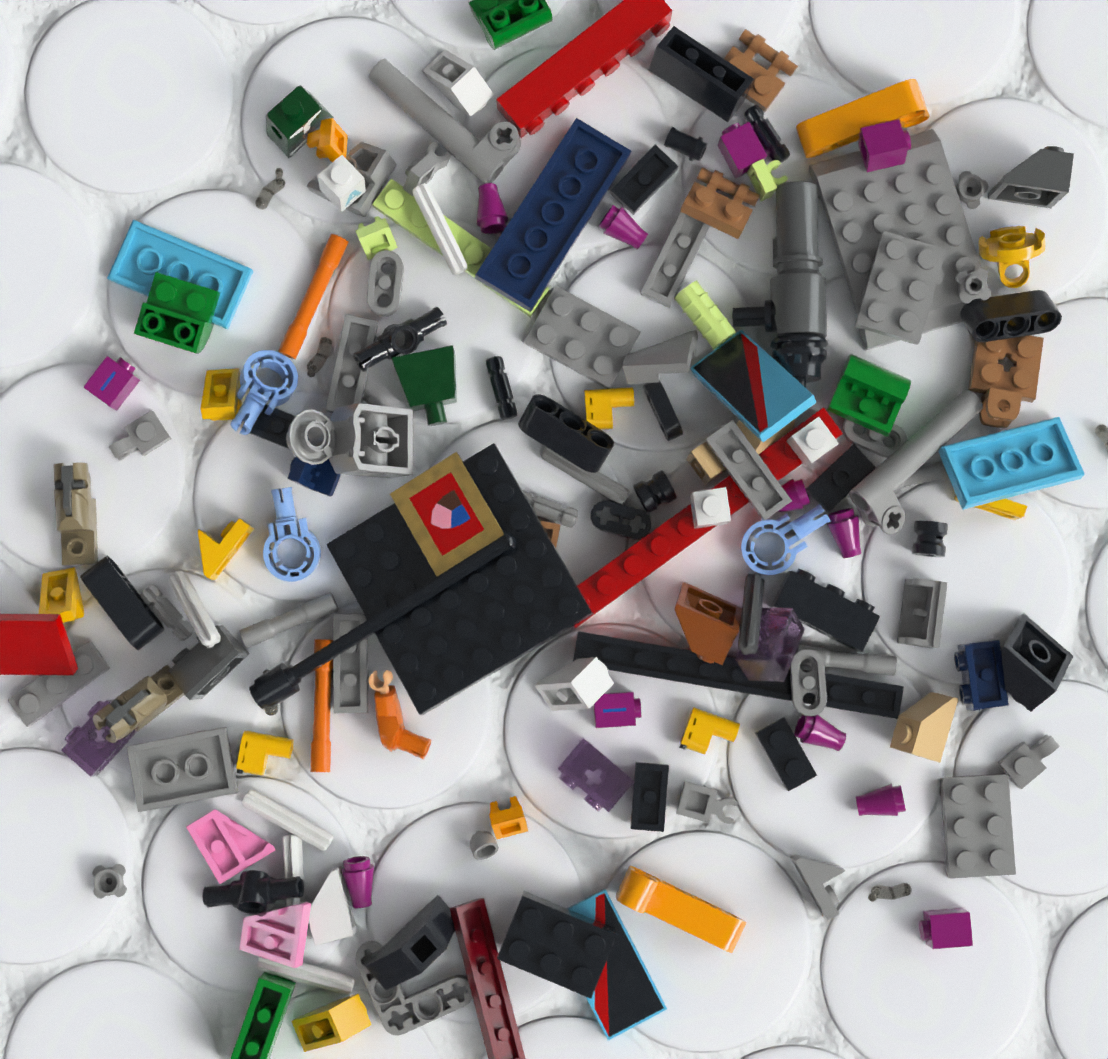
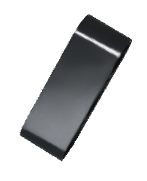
(1010, 316)
(566, 433)
(122, 602)

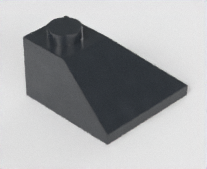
(1032, 663)

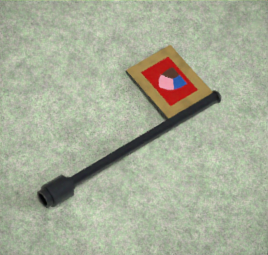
(456, 538)

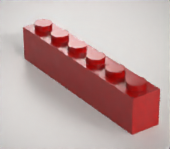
(582, 62)

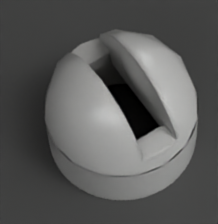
(483, 845)

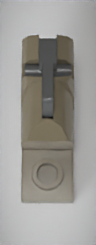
(75, 514)
(138, 705)

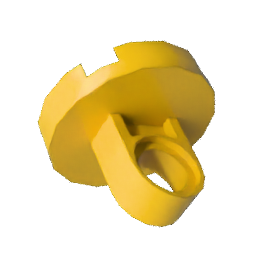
(1011, 247)

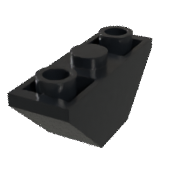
(413, 946)

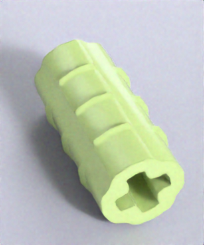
(704, 314)

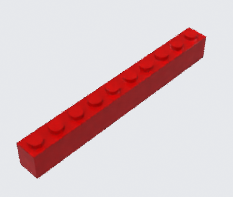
(679, 530)

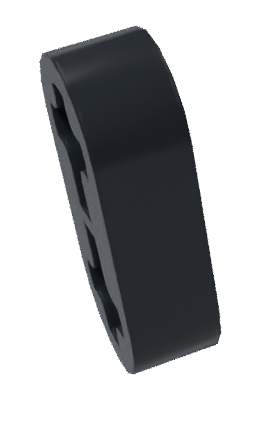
(663, 410)
(619, 528)

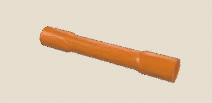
(327, 264)
(322, 706)

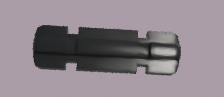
(766, 134)
(501, 387)

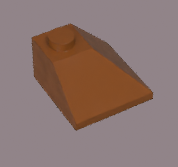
(707, 623)

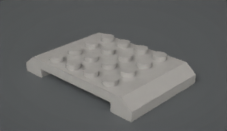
(904, 200)

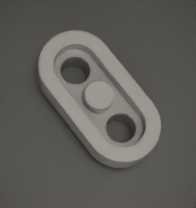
(385, 284)
(872, 440)
(808, 682)

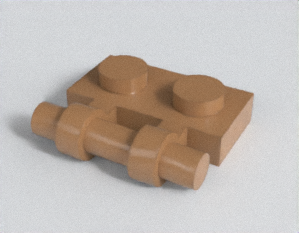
(765, 84)
(716, 209)

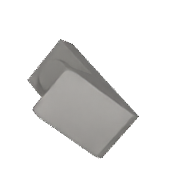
(814, 874)

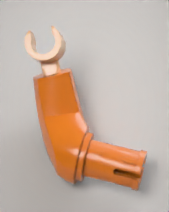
(390, 719)

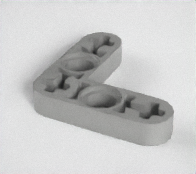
(398, 1000)

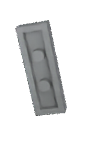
(675, 259)
(348, 379)
(748, 470)
(350, 668)
(52, 690)

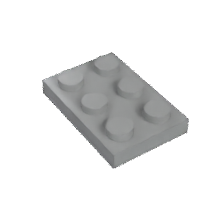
(900, 287)
(582, 337)
(182, 769)
(977, 826)

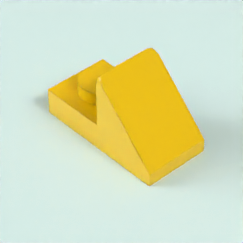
(220, 394)
(217, 555)
(61, 595)

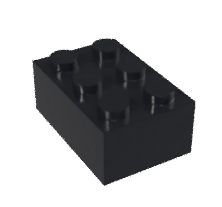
(557, 944)

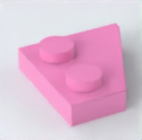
(227, 844)
(277, 934)

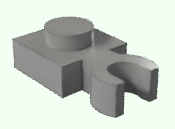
(701, 802)

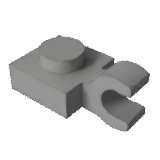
(423, 170)
(144, 434)
(1025, 763)

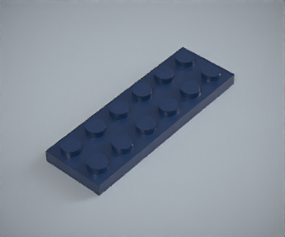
(553, 215)

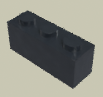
(700, 74)
(827, 609)

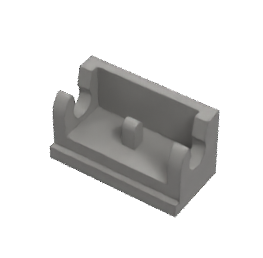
(922, 613)

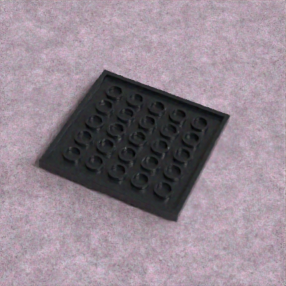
(480, 619)

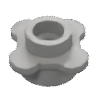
(978, 186)
(964, 281)
(102, 888)

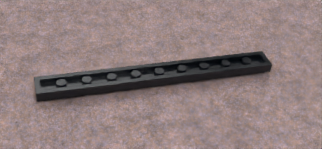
(686, 667)

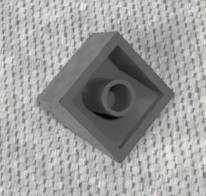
(1038, 180)
(203, 668)

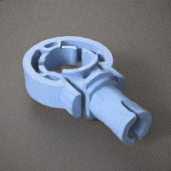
(260, 393)
(286, 516)
(802, 527)

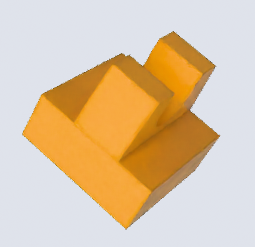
(329, 140)
(507, 821)

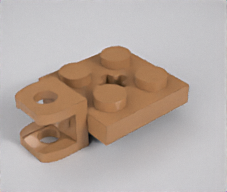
(1003, 389)

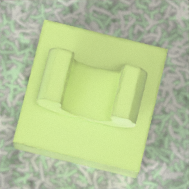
(762, 179)
(375, 237)

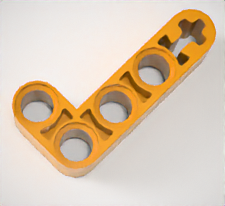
(843, 123)
(679, 908)

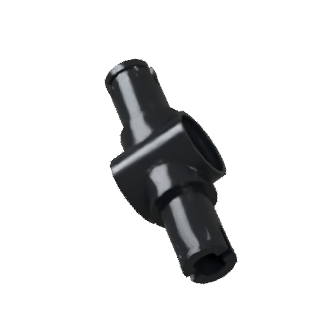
(386, 346)
(253, 892)

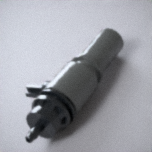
(797, 289)

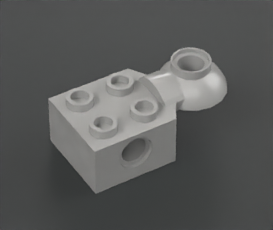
(356, 440)

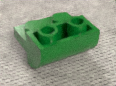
(509, 19)
(178, 313)
(869, 395)

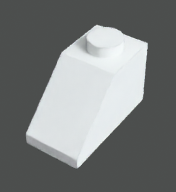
(459, 82)
(575, 685)
(331, 911)

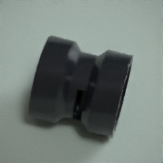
(655, 491)
(929, 538)

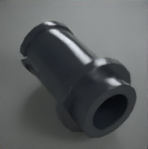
(686, 144)

